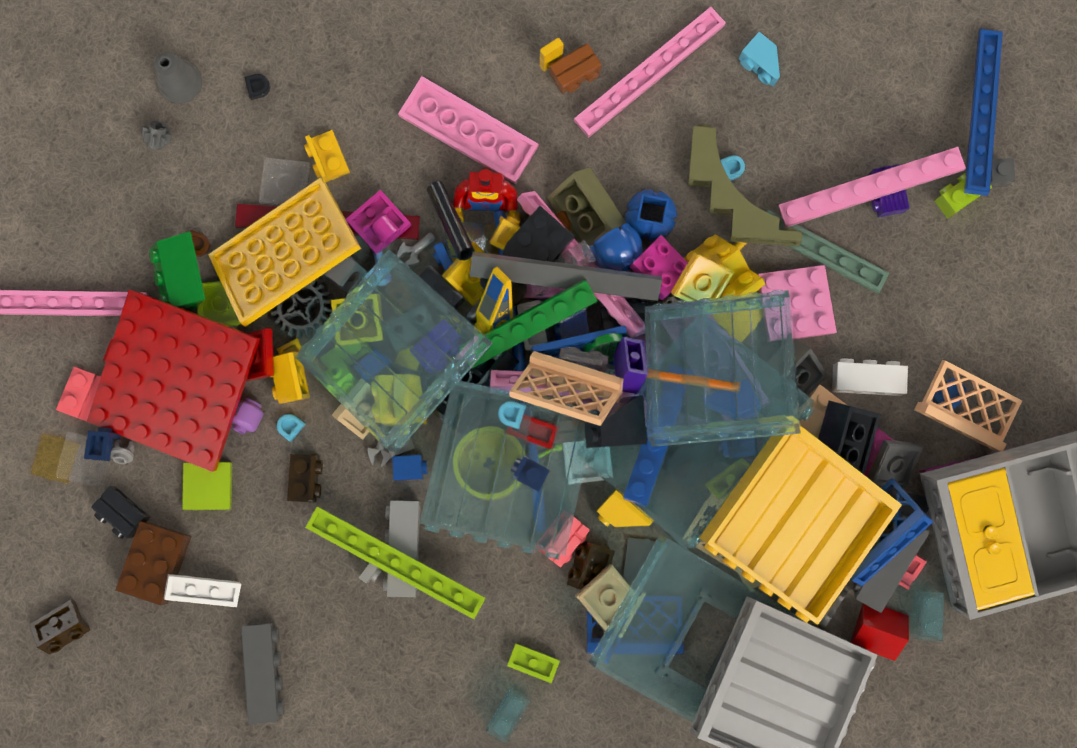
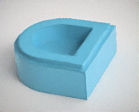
(733, 166)
(511, 413)
(289, 426)

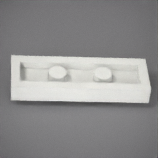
(202, 590)

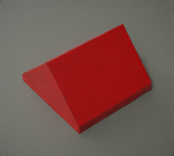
(881, 632)

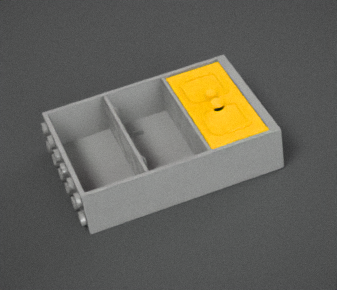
(1007, 525)

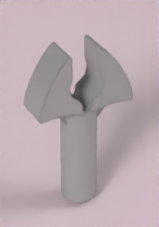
(414, 250)
(373, 452)

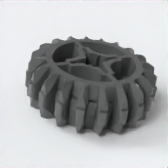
(311, 303)

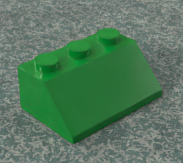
(177, 271)

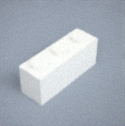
(870, 377)

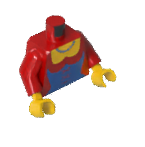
(486, 193)

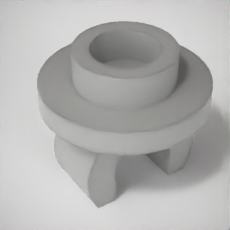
(122, 455)

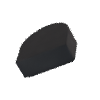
(257, 86)

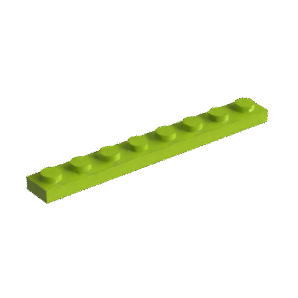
(395, 562)

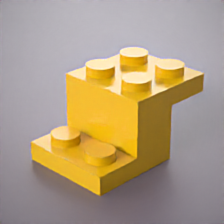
(719, 250)

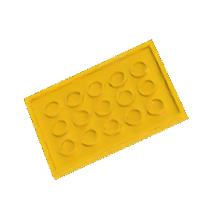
(283, 252)

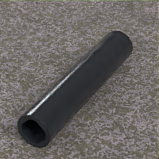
(450, 220)

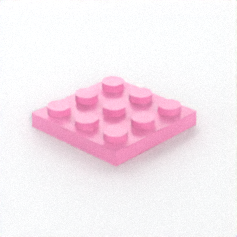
(809, 299)

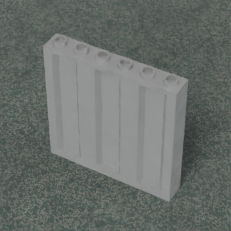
(781, 684)

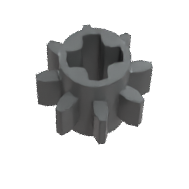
(156, 135)

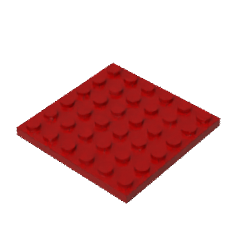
(173, 380)

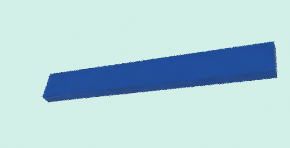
(983, 112)

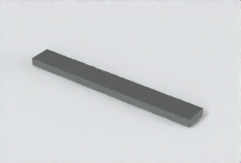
(566, 275)

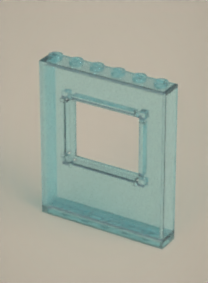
(657, 618)

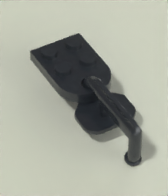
(536, 239)

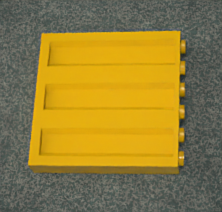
(800, 523)

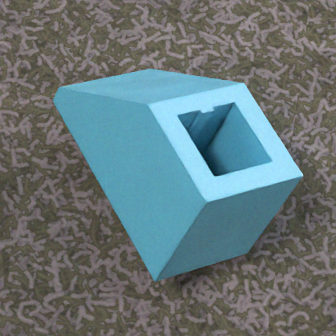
(762, 58)

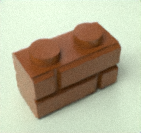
(575, 69)

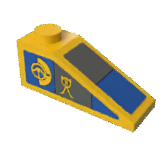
(495, 303)

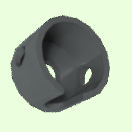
(341, 274)

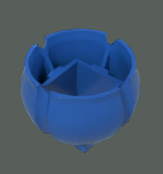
(646, 228)
(617, 248)

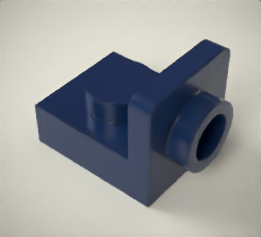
(100, 444)
(529, 473)

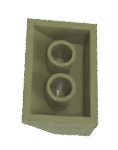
(587, 206)

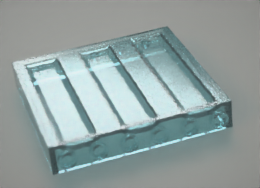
(726, 340)
(393, 351)
(473, 482)

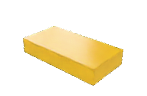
(551, 53)

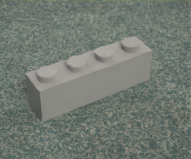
(403, 536)

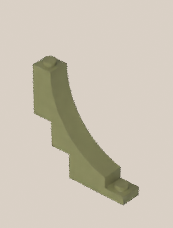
(747, 222)

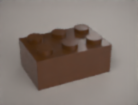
(151, 558)

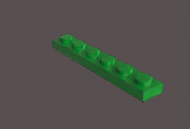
(537, 319)

